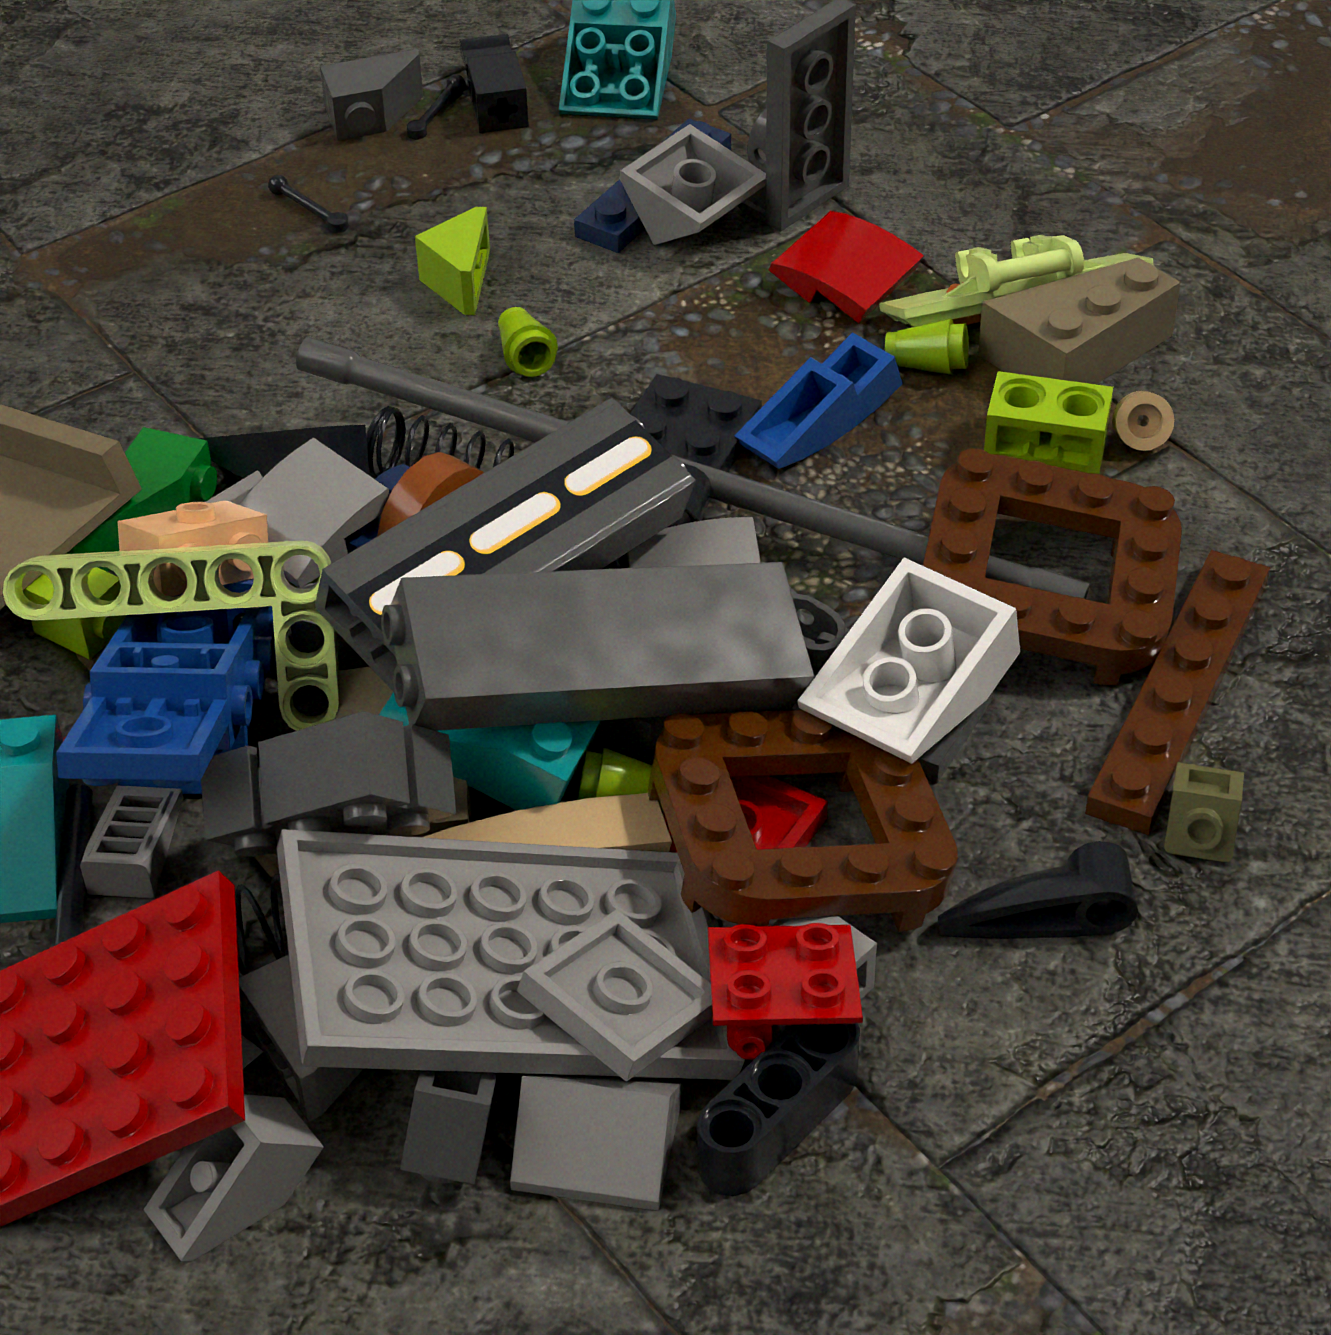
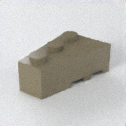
(1081, 324)

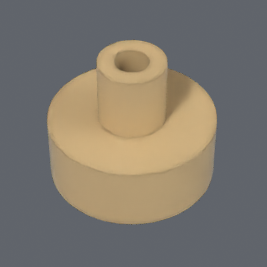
(1156, 422)

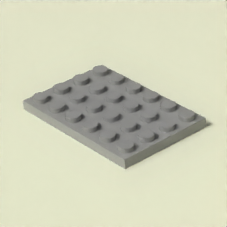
(420, 946)

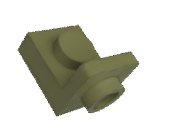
(1204, 812)

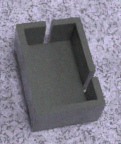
(329, 777)

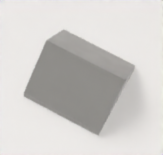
(687, 184)
(595, 1137)

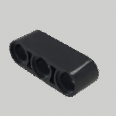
(806, 1067)

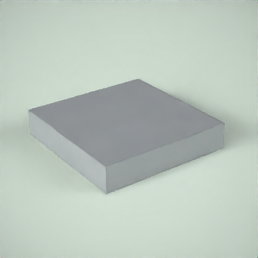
(619, 994)

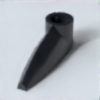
(1073, 900)

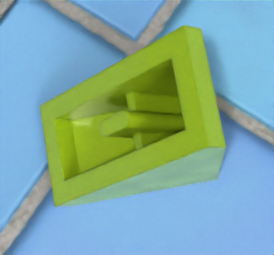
(455, 258)

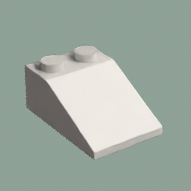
(915, 662)

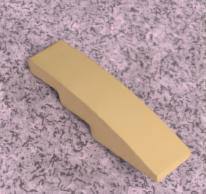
(597, 822)

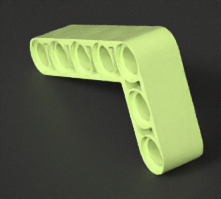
(203, 592)

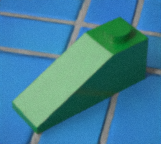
(170, 472)

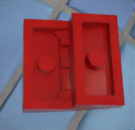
(847, 263)

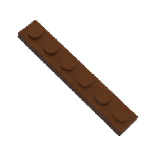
(1177, 693)

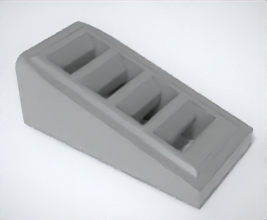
(138, 873)

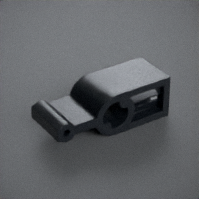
(495, 83)

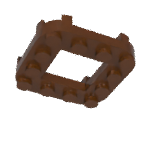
(1144, 550)
(727, 875)

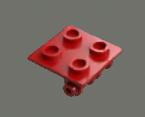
(780, 979)

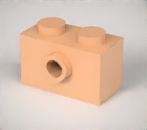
(195, 526)

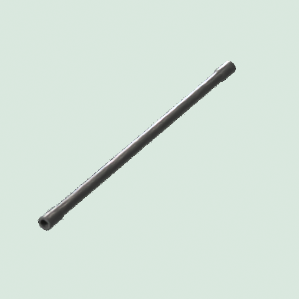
(350, 368)

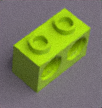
(1048, 421)

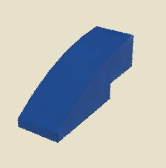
(821, 402)

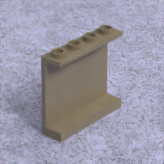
(54, 487)

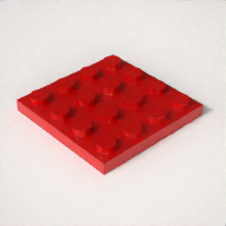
(119, 1046)

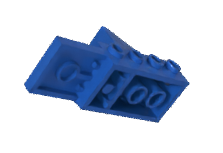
(170, 697)

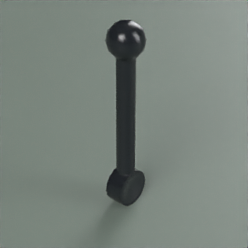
(418, 128)
(336, 221)

